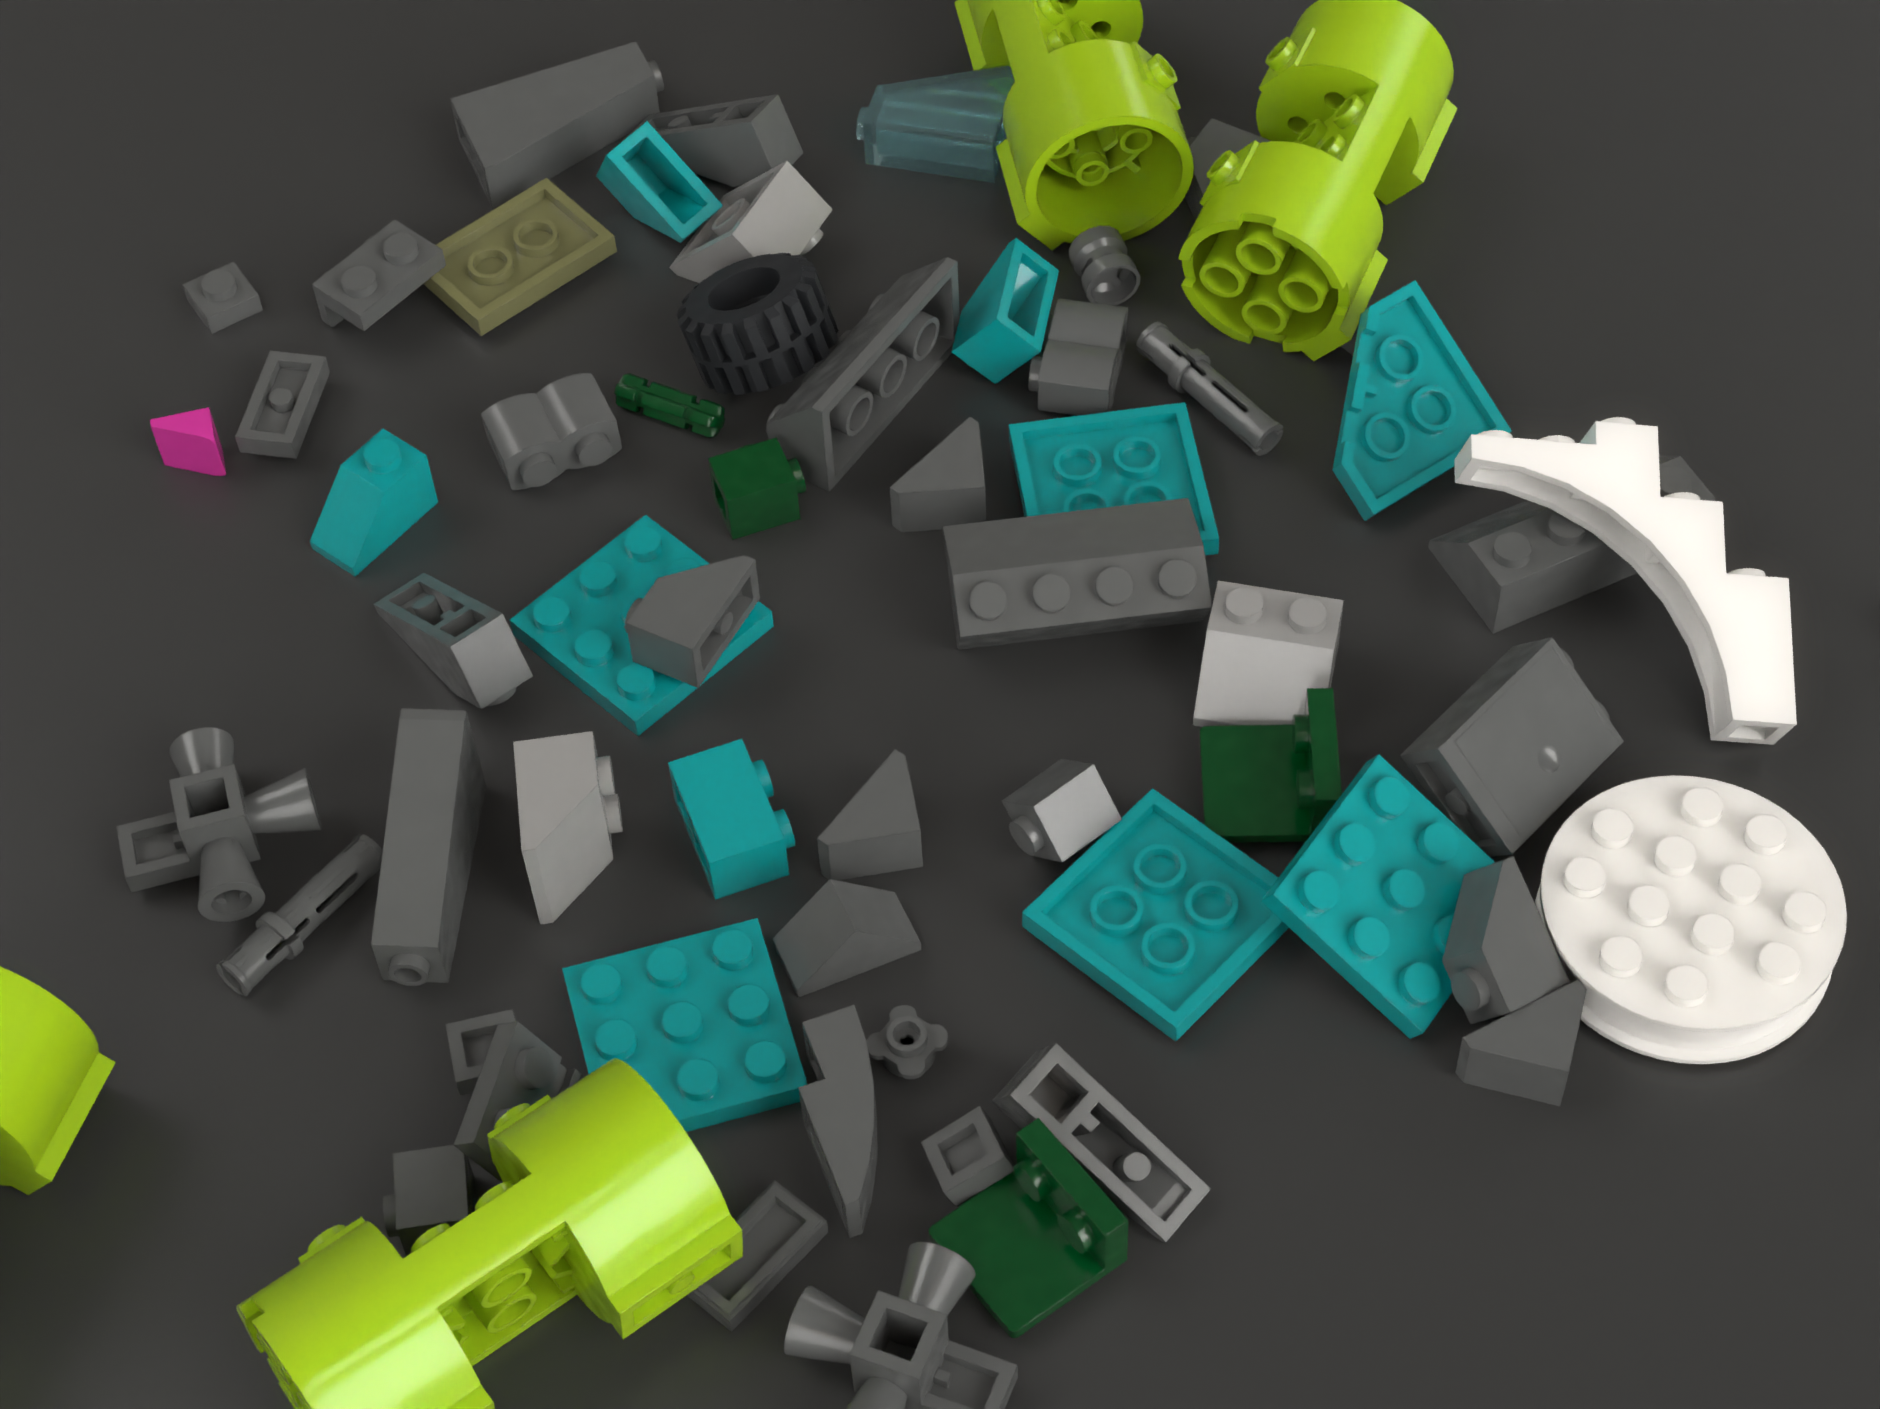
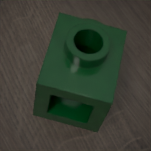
(756, 487)

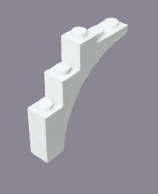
(1676, 543)

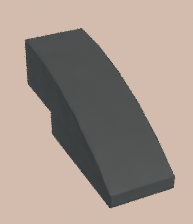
(842, 1111)

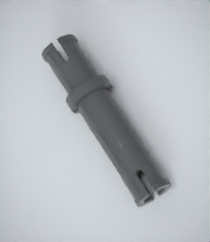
(1191, 373)
(282, 933)

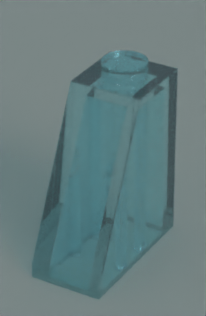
(938, 124)

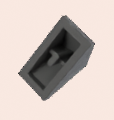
(943, 485)
(876, 828)
(842, 935)
(1527, 1049)

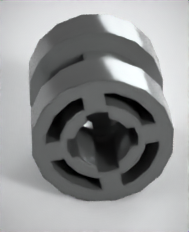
(1103, 265)

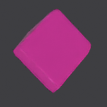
(190, 442)

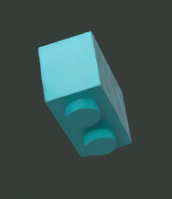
(731, 818)

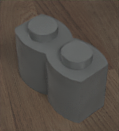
(1080, 358)
(551, 431)

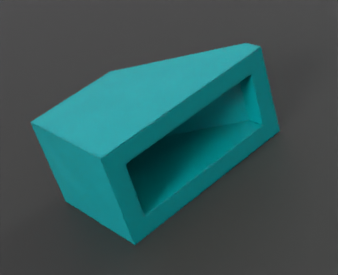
(657, 185)
(1007, 313)
(373, 502)

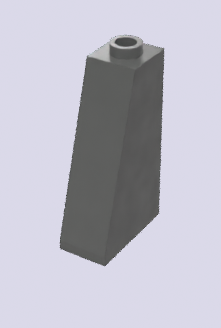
(554, 118)
(427, 845)

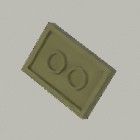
(518, 256)

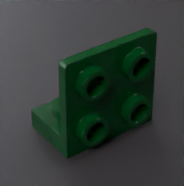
(1272, 778)
(1036, 1233)

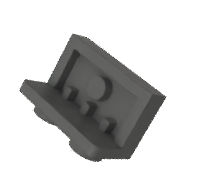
(377, 276)

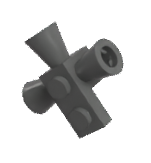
(214, 827)
(903, 1344)

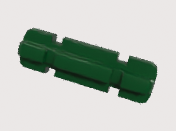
(670, 405)

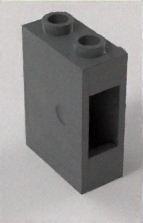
(1513, 747)

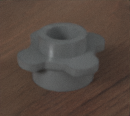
(907, 1060)

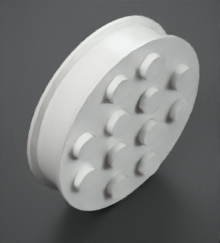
(1692, 918)

